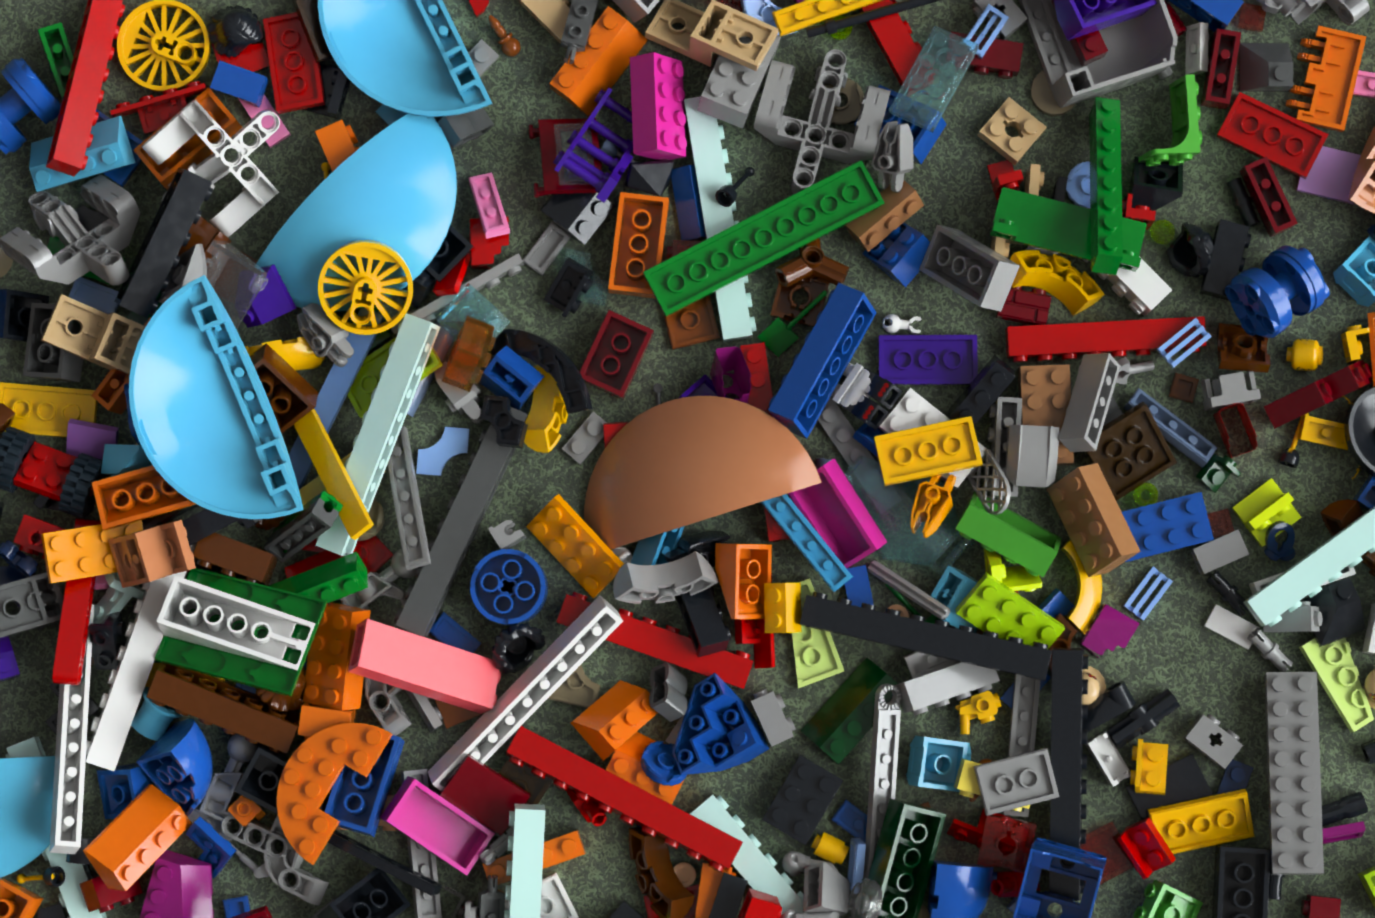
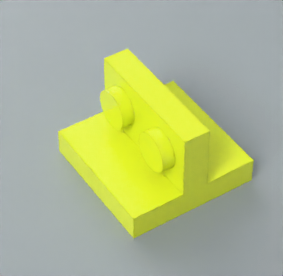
(1264, 508)

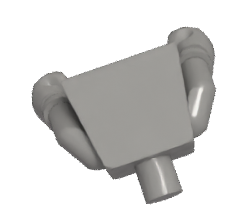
(824, 887)

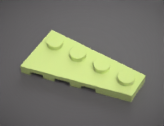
(814, 649)
(1340, 680)

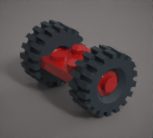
(48, 472)

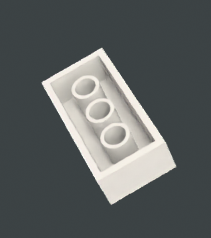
(1140, 287)
(915, 412)

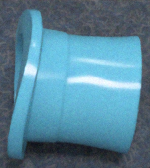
(153, 719)

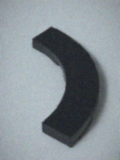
(553, 361)

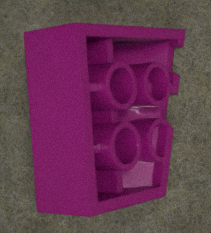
(179, 888)

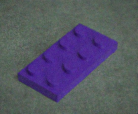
(928, 359)

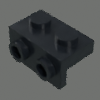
(568, 287)
(107, 640)

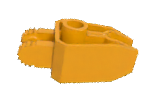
(932, 504)

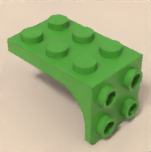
(1185, 126)

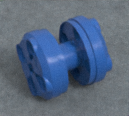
(26, 95)
(1283, 287)

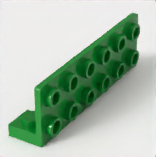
(1058, 226)

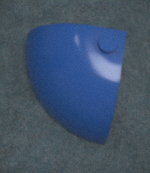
(180, 764)
(959, 889)

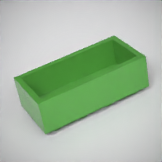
(1009, 535)

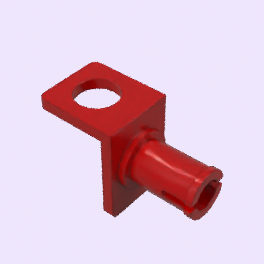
(588, 810)
(1008, 884)

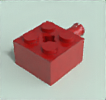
(30, 533)

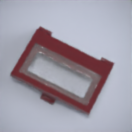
(553, 138)

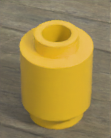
(829, 848)

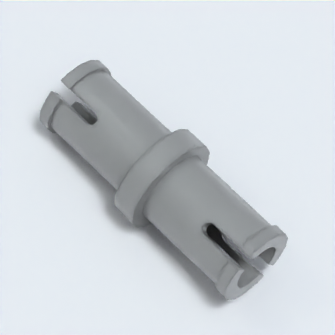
(1270, 650)

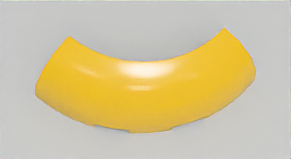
(1056, 277)
(294, 352)
(545, 415)
(1088, 592)

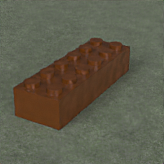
(224, 706)

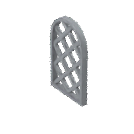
(988, 455)

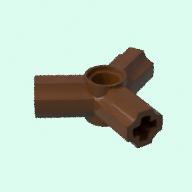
(800, 267)

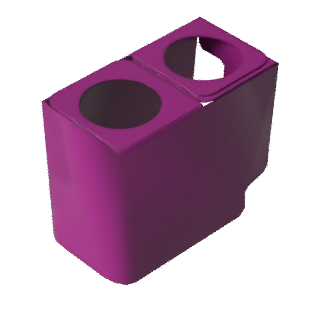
(726, 360)
(1109, 631)

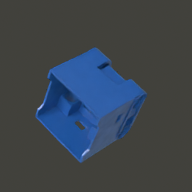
(1048, 855)

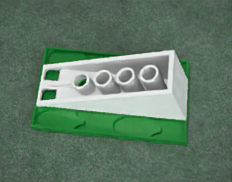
(238, 630)

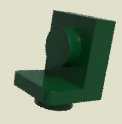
(1217, 471)

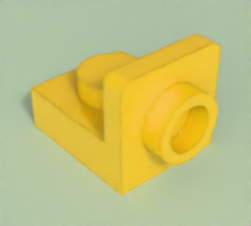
(1352, 346)

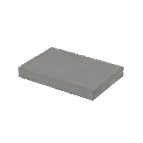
(1016, 781)

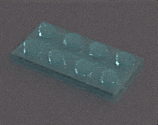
(933, 78)

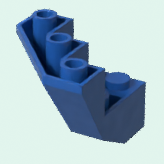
(716, 730)

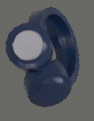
(1285, 552)

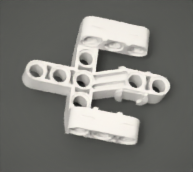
(195, 120)

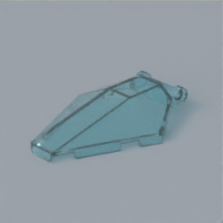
(891, 511)

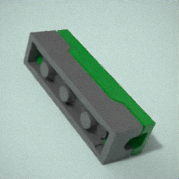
(303, 526)

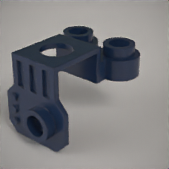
(19, 565)

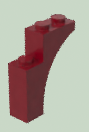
(1319, 393)

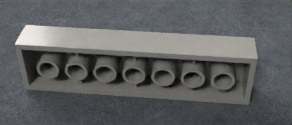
(1293, 773)

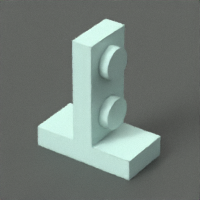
(115, 598)

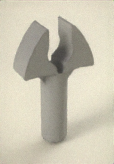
(1127, 369)

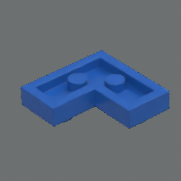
(215, 848)

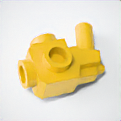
(979, 706)

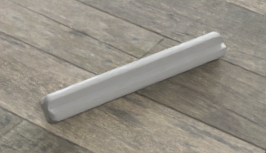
(908, 590)

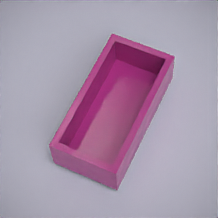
(658, 107)
(839, 515)
(437, 825)

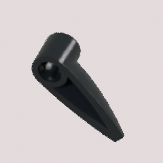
(1109, 705)

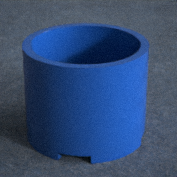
(528, 592)

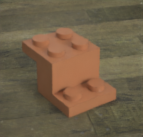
(152, 553)

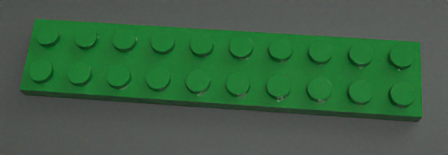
(763, 238)

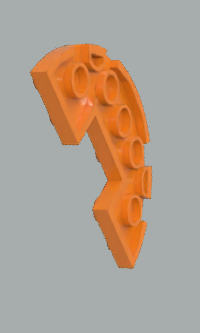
(312, 774)

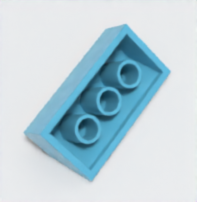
(107, 152)

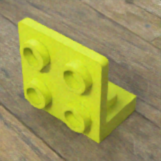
(1013, 577)

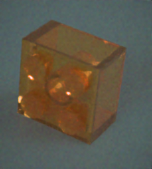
(469, 354)

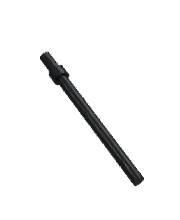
(831, 26)

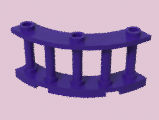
(601, 181)

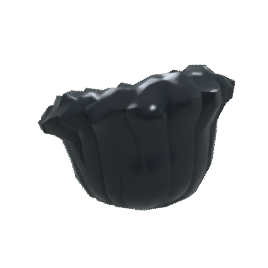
(234, 30)
(1191, 251)
(516, 647)

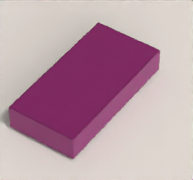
(1343, 832)

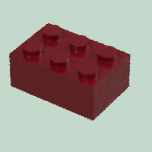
(616, 354)

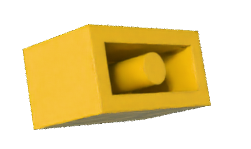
(782, 607)

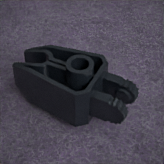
(701, 542)

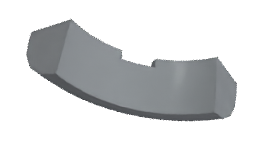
(664, 580)

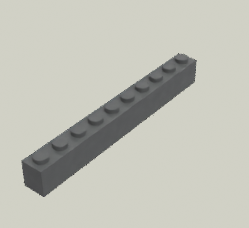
(456, 533)

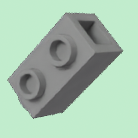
(1303, 619)
(771, 717)

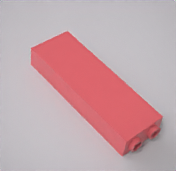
(424, 666)

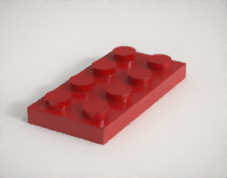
(293, 68)
(1272, 134)

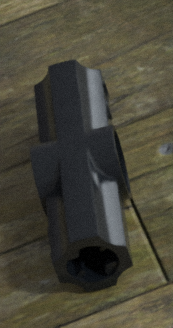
(1143, 718)

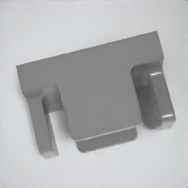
(1230, 390)

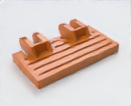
(1331, 76)

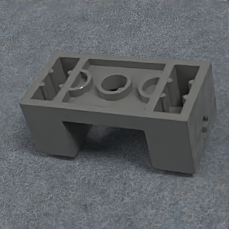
(37, 601)

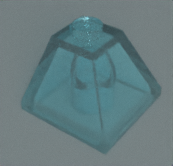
(472, 304)

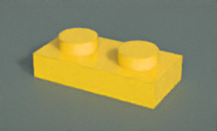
(1322, 432)

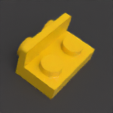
(1150, 768)

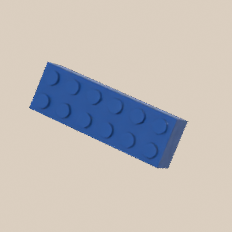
(822, 360)

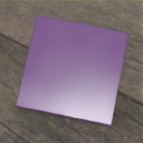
(89, 438)

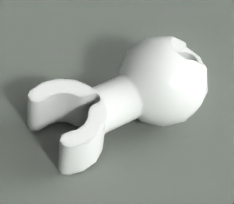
(896, 323)

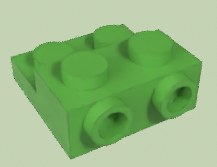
(1167, 902)

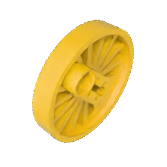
(130, 33)
(354, 285)

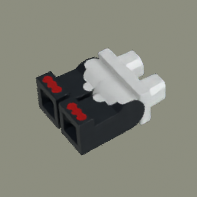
(857, 389)

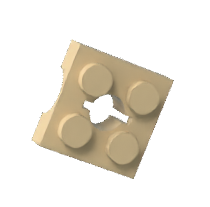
(1015, 116)

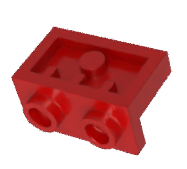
(1139, 213)
(1145, 847)

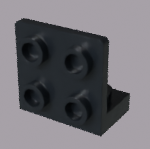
(335, 91)

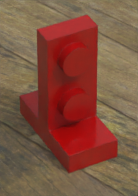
(1003, 175)

